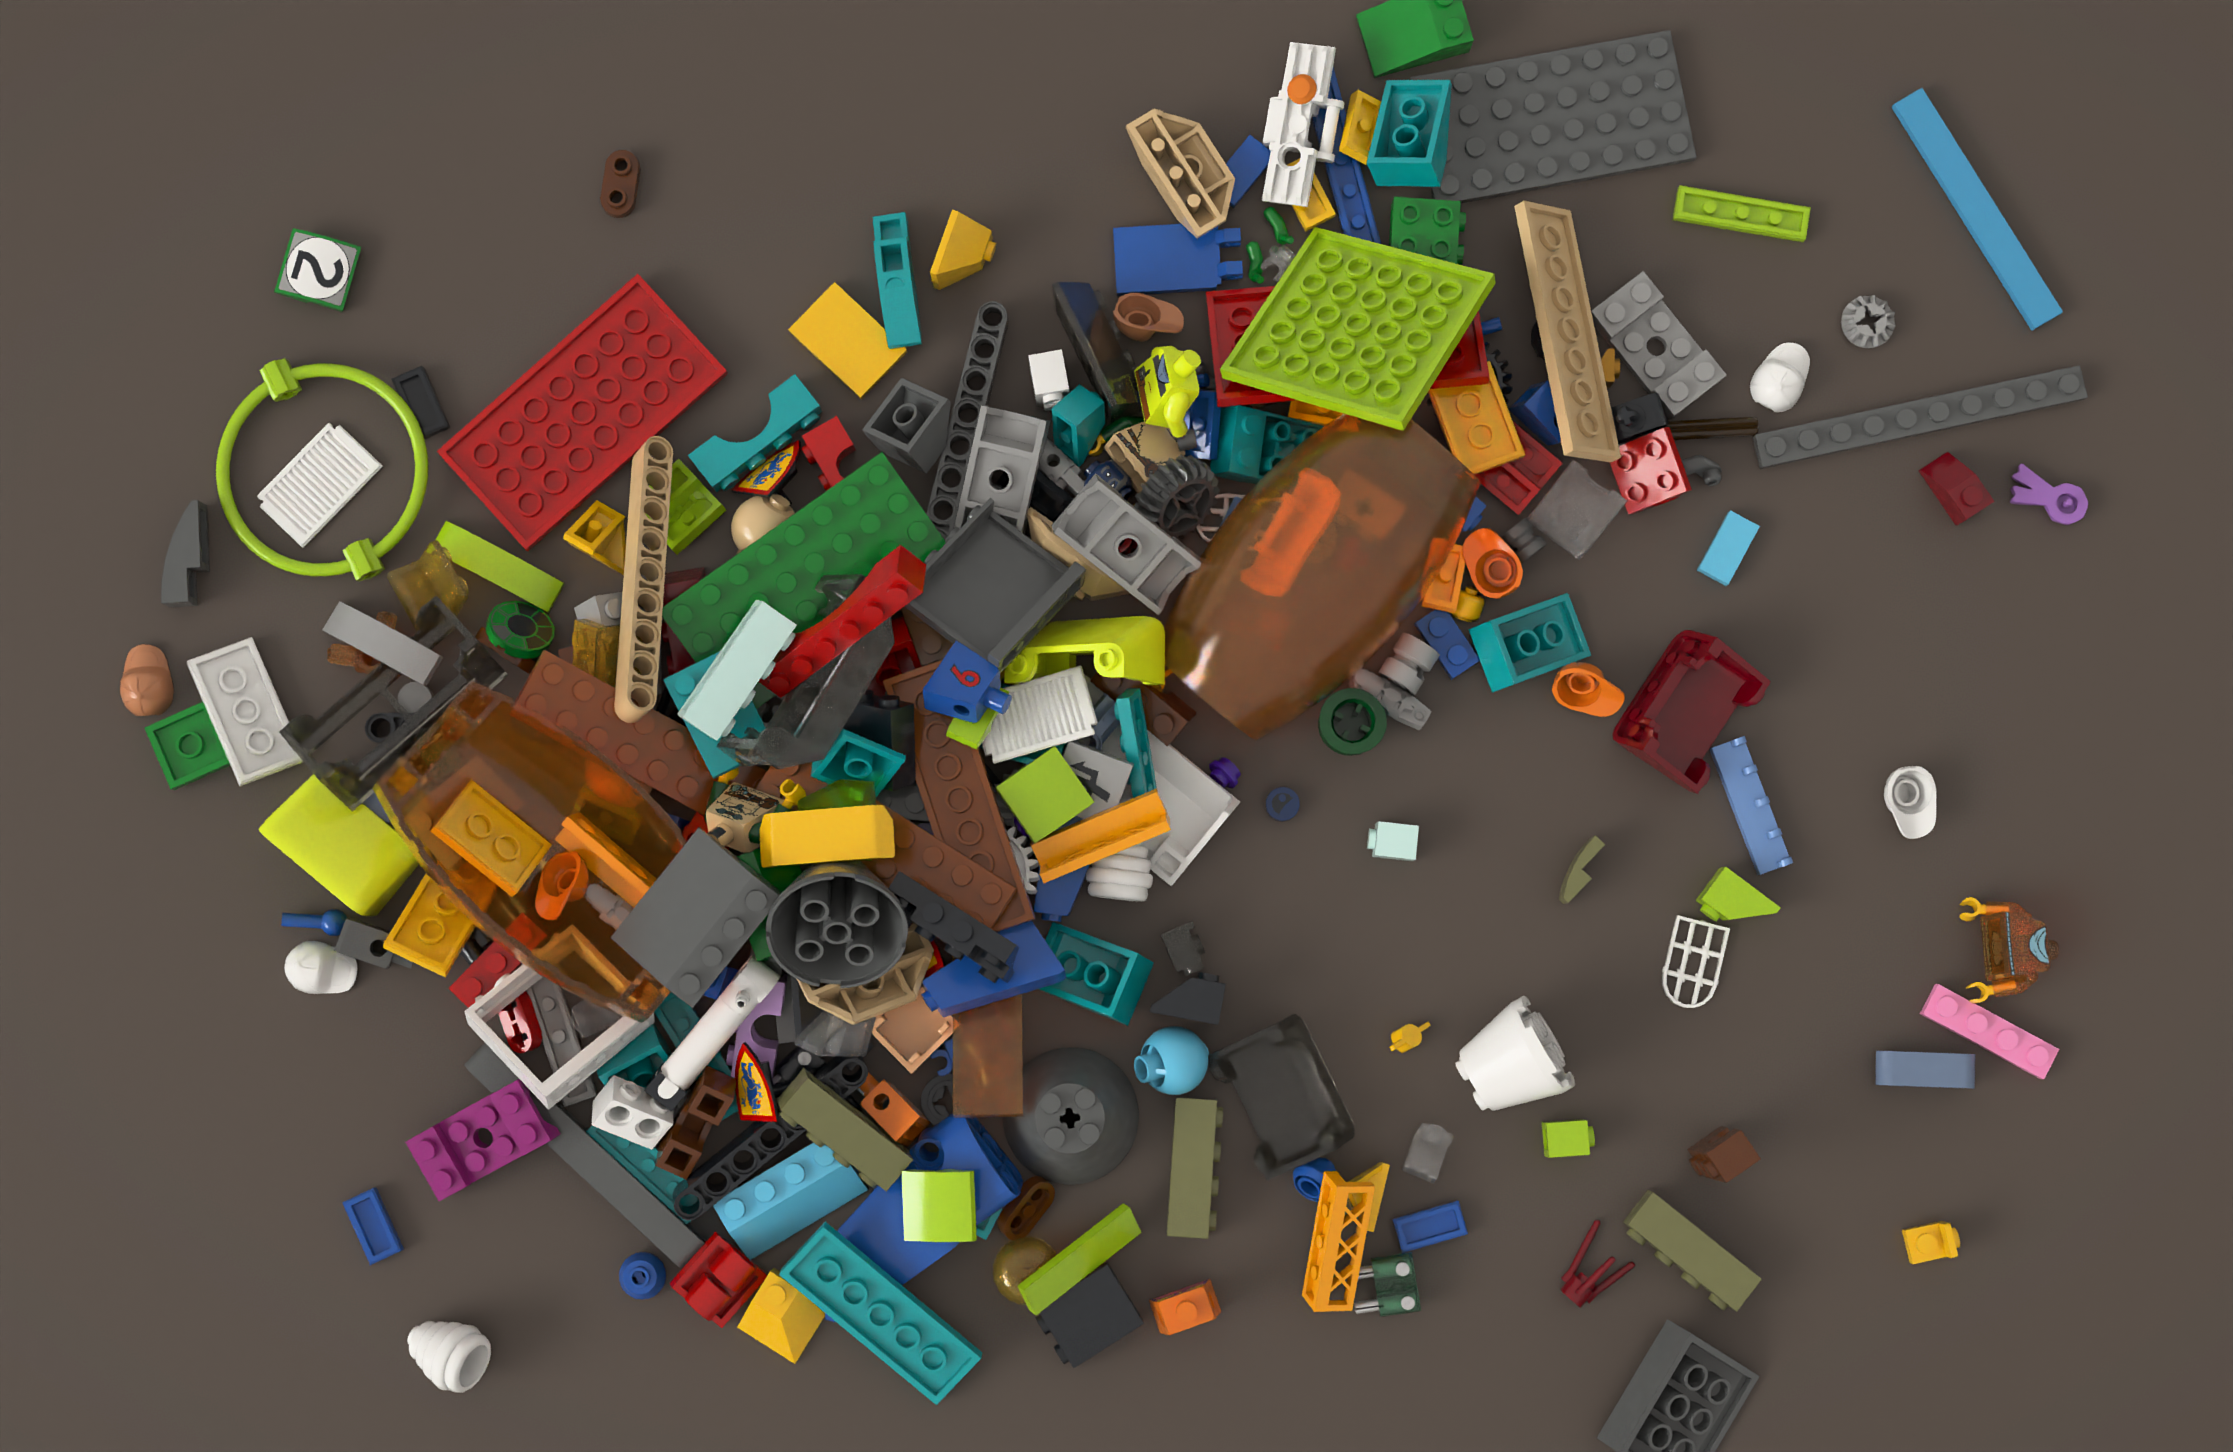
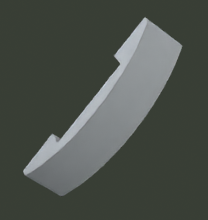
(382, 643)

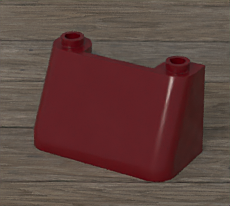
(1687, 706)

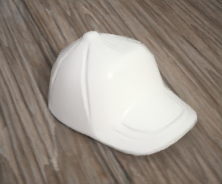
(1781, 377)
(1912, 800)
(319, 969)

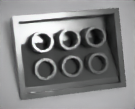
(696, 917)
(1678, 1397)

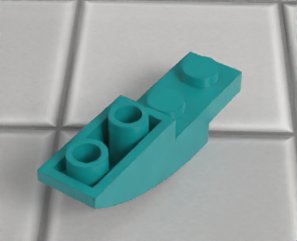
(896, 280)

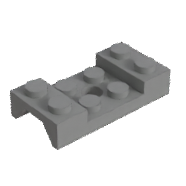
(1635, 317)
(1008, 444)
(1101, 520)

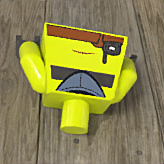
(1168, 389)

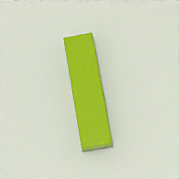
(1741, 213)
(1079, 1259)

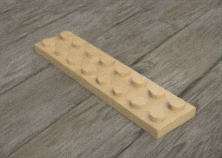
(1567, 332)

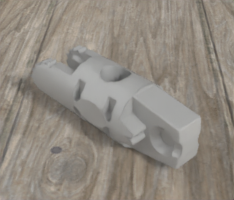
(1063, 474)
(1395, 700)
(611, 907)

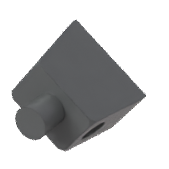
(358, 942)

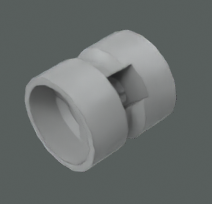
(1409, 663)

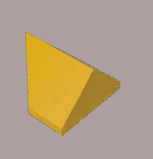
(600, 535)
(1377, 1175)

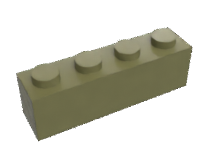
(844, 1130)
(1192, 1167)
(1692, 1251)

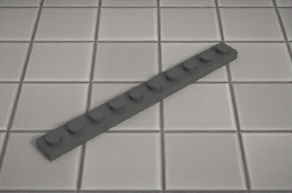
(1919, 417)

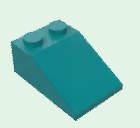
(1411, 133)
(1529, 642)
(680, 688)
(1097, 973)

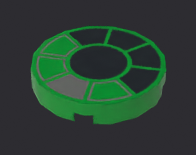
(520, 629)

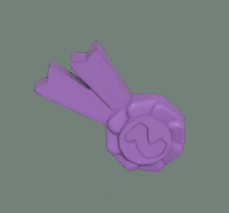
(2063, 503)

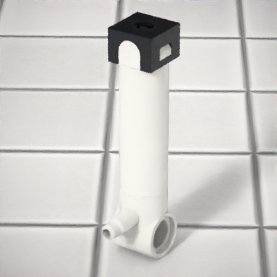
(712, 1031)

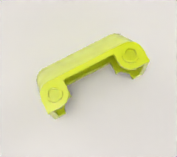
(1120, 646)
(343, 850)

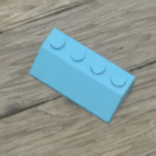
(787, 1198)

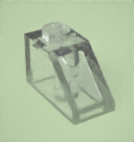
(836, 1037)

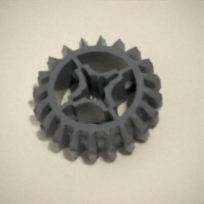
(1178, 495)

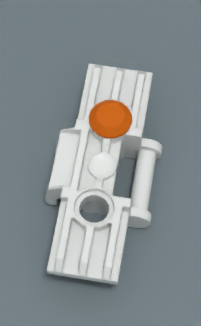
(1288, 123)

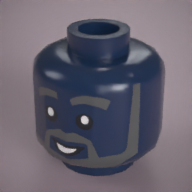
(1112, 474)

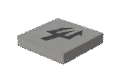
(1100, 774)

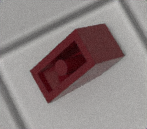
(1956, 487)

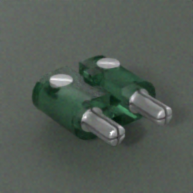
(1394, 1286)

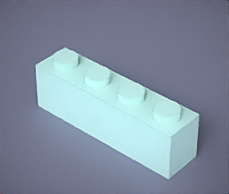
(737, 670)

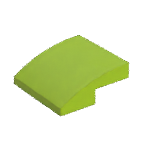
(690, 508)
(1044, 794)
(939, 1205)

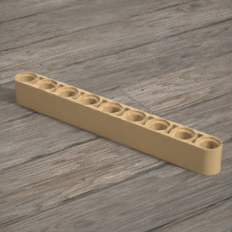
(637, 590)

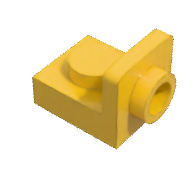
(1931, 1242)

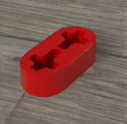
(521, 1020)

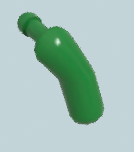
(1278, 225)
(1256, 260)

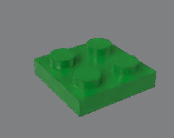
(187, 746)

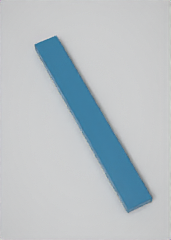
(1977, 209)

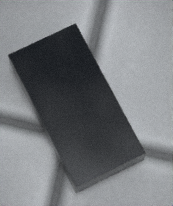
(421, 398)

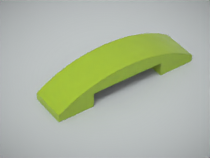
(500, 567)

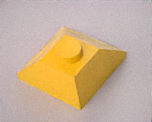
(961, 250)
(781, 1317)

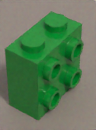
(1427, 227)

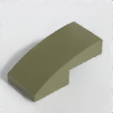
(1576, 877)

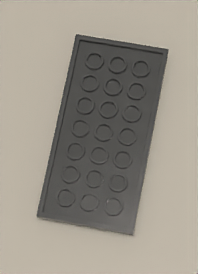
(1564, 118)

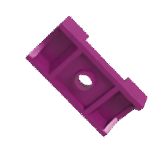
(456, 1157)

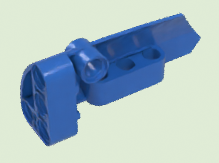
(878, 1221)

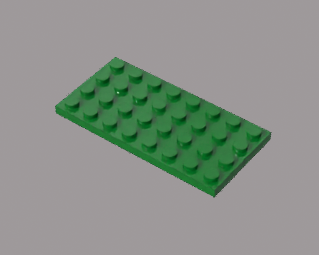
(832, 535)

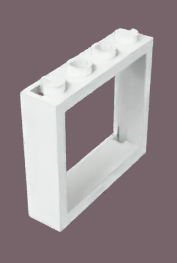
(575, 1070)

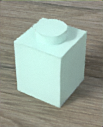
(1393, 841)

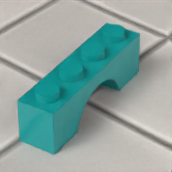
(790, 410)

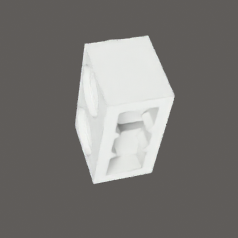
(1048, 378)
(630, 1113)

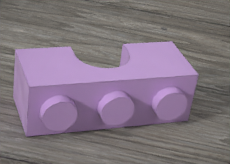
(764, 1048)

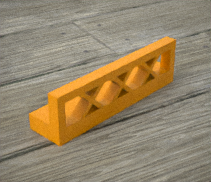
(1101, 835)
(605, 858)
(1325, 1243)

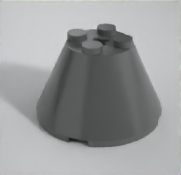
(837, 926)
(1095, 1091)

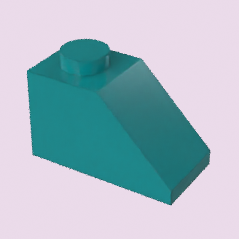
(1078, 423)

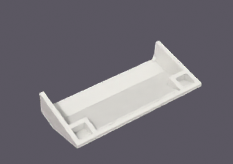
(1190, 796)

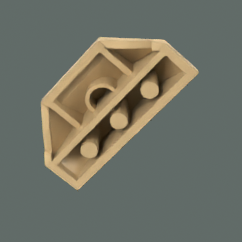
(1184, 169)
(1096, 583)
(884, 994)

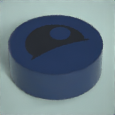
(1282, 804)

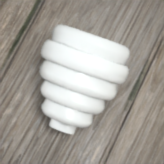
(1121, 875)
(450, 1354)

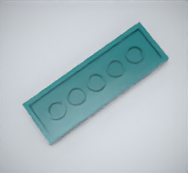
(880, 1313)

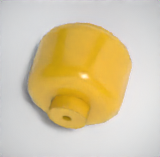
(1469, 605)

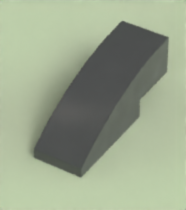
(185, 557)

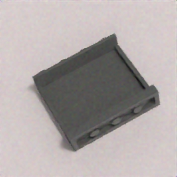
(993, 587)

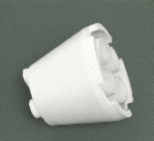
(1514, 1060)

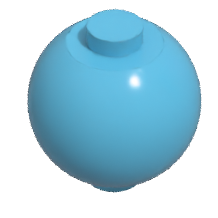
(1172, 1060)

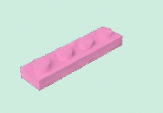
(1989, 1031)

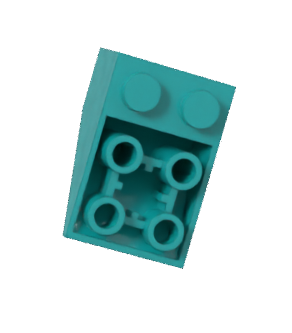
(1255, 442)

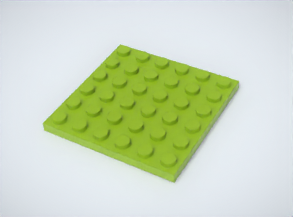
(1358, 327)

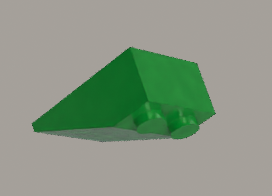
(1413, 33)

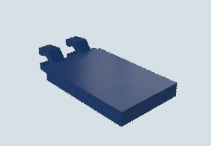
(1172, 259)

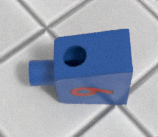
(965, 686)

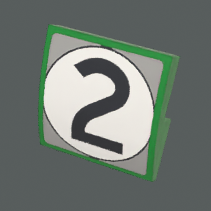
(317, 269)

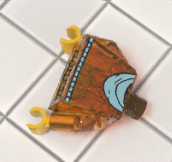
(2013, 947)

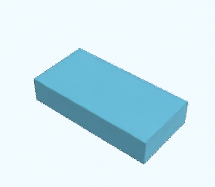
(1728, 548)

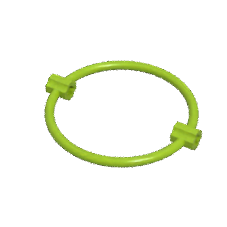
(283, 384)

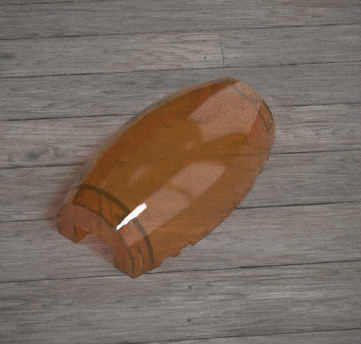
(1316, 570)
(542, 779)

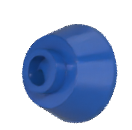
(1309, 1177)
(635, 1267)

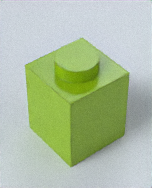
(1567, 1138)

